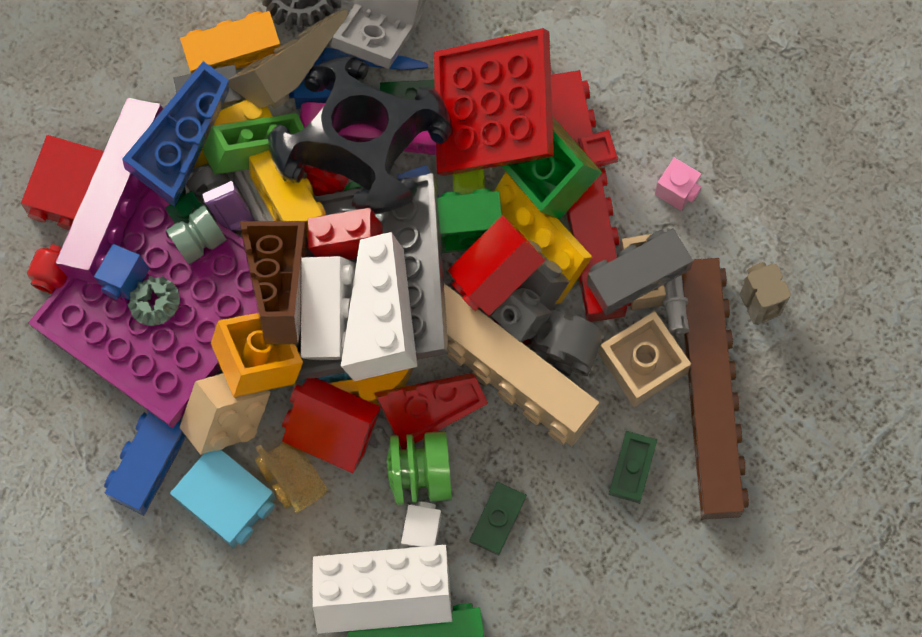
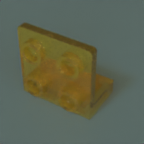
(294, 476)

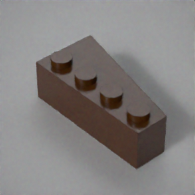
(274, 268)

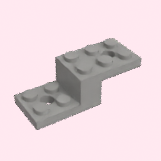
(387, 20)

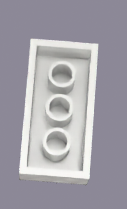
(381, 589)

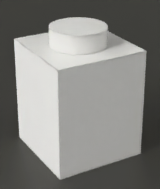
(421, 525)

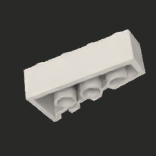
(379, 318)

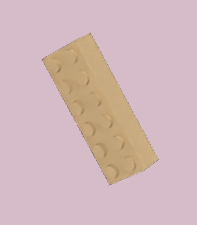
(517, 372)

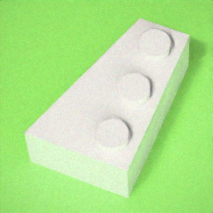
(325, 306)

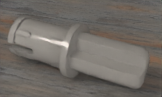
(676, 307)

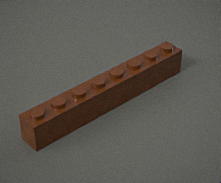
(711, 393)

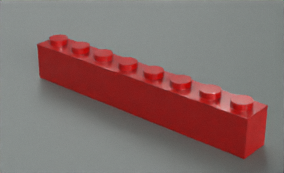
(590, 214)

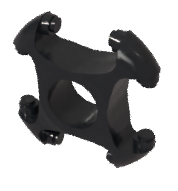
(361, 162)

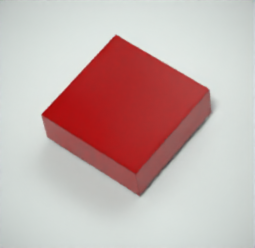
(599, 148)

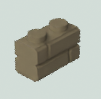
(764, 292)

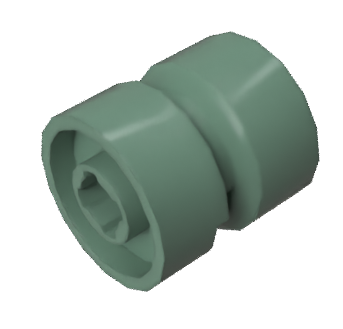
(197, 234)

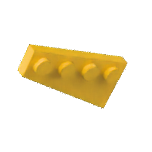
(545, 230)

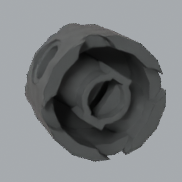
(568, 343)

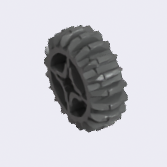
(297, 14)

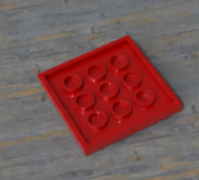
(496, 102)

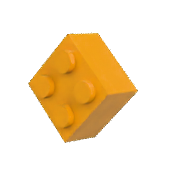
(248, 362)

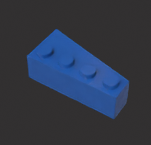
(176, 137)

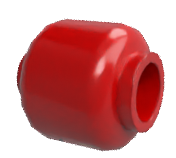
(44, 272)

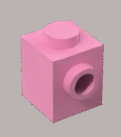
(678, 184)

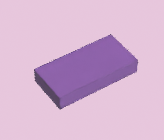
(228, 206)

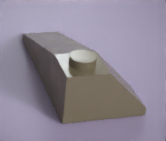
(277, 75)

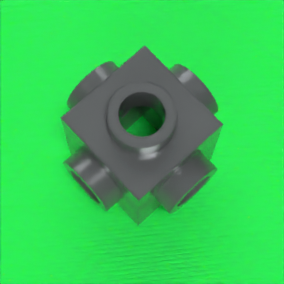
(522, 314)

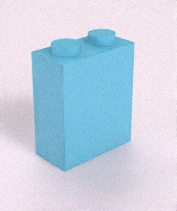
(224, 497)

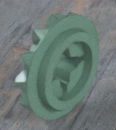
(164, 306)

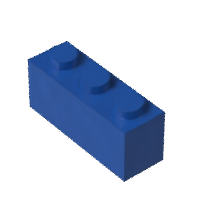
(144, 463)

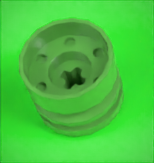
(420, 467)

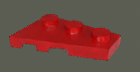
(430, 405)

